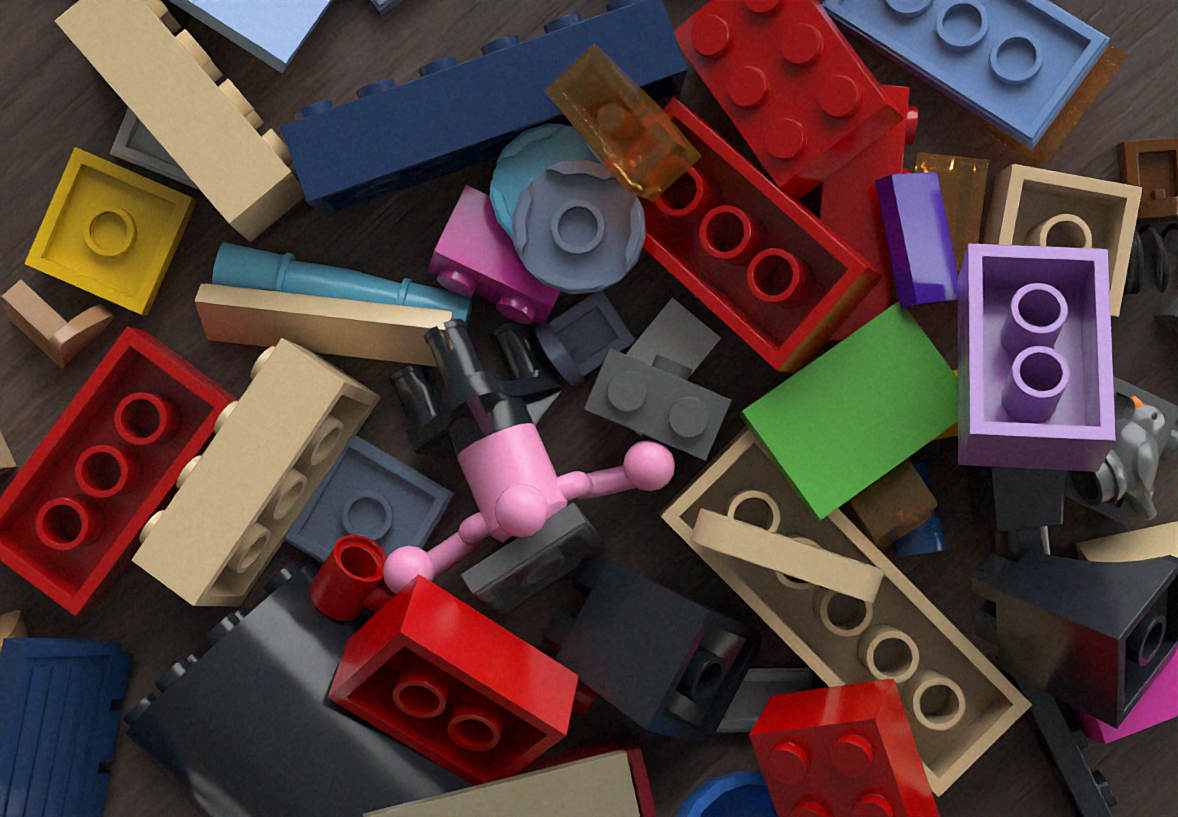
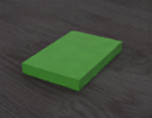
(856, 411)

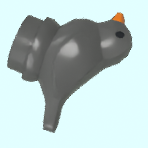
(1129, 464)

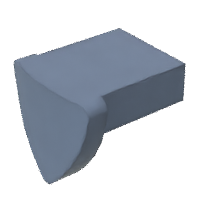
(582, 337)

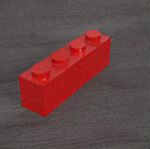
(852, 207)

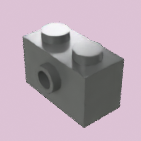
(658, 402)

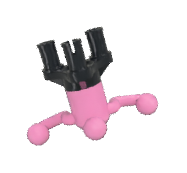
(496, 442)

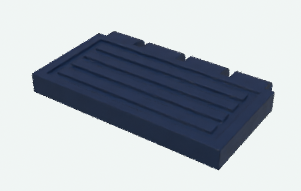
(59, 724)

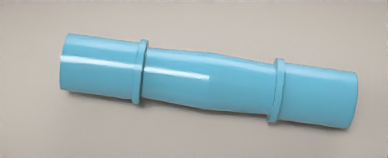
(282, 273)

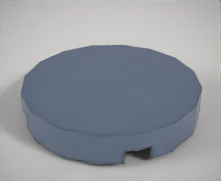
(578, 227)

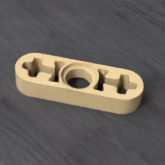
(787, 555)

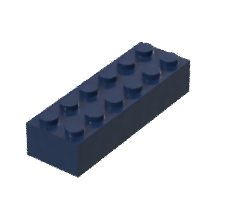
(468, 109)

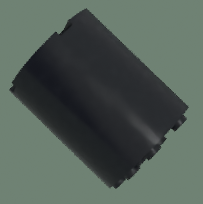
(255, 724)

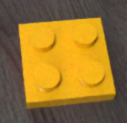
(110, 231)

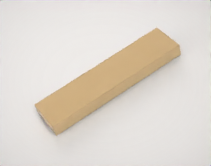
(319, 323)

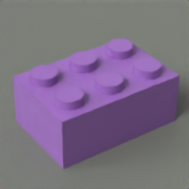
(1034, 358)

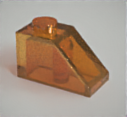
(622, 124)

